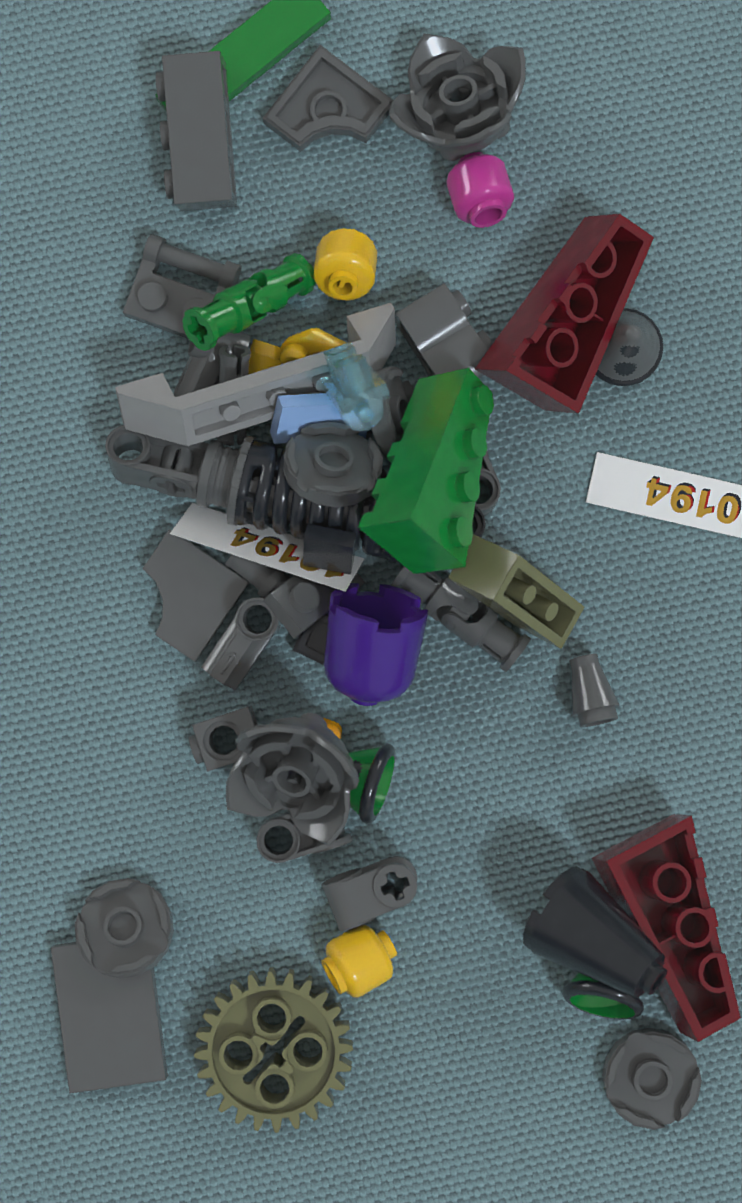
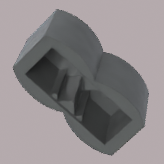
(441, 333)

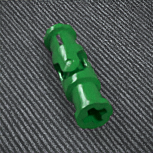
(248, 301)

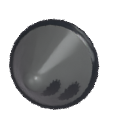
(632, 350)

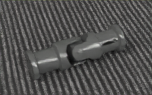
(485, 631)

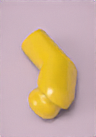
(307, 343)

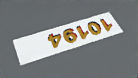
(666, 494)
(261, 546)

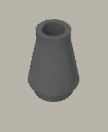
(591, 692)

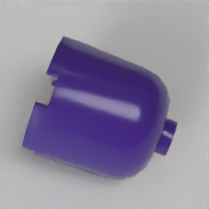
(373, 642)

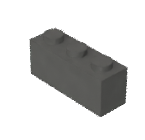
(197, 131)

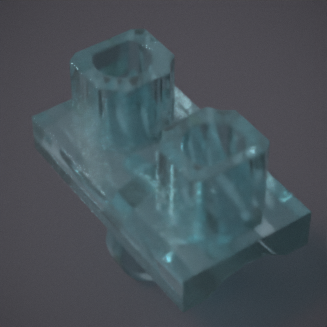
(354, 387)

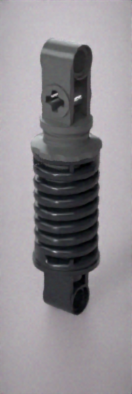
(242, 481)

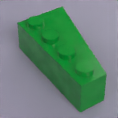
(434, 474)

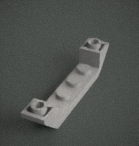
(152, 409)

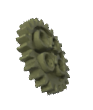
(307, 1077)

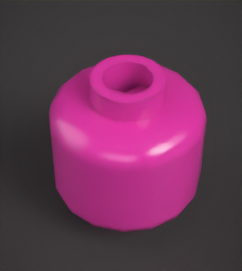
(480, 189)

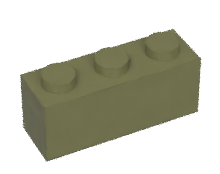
(517, 591)

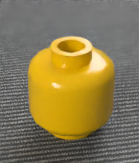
(345, 264)
(359, 960)

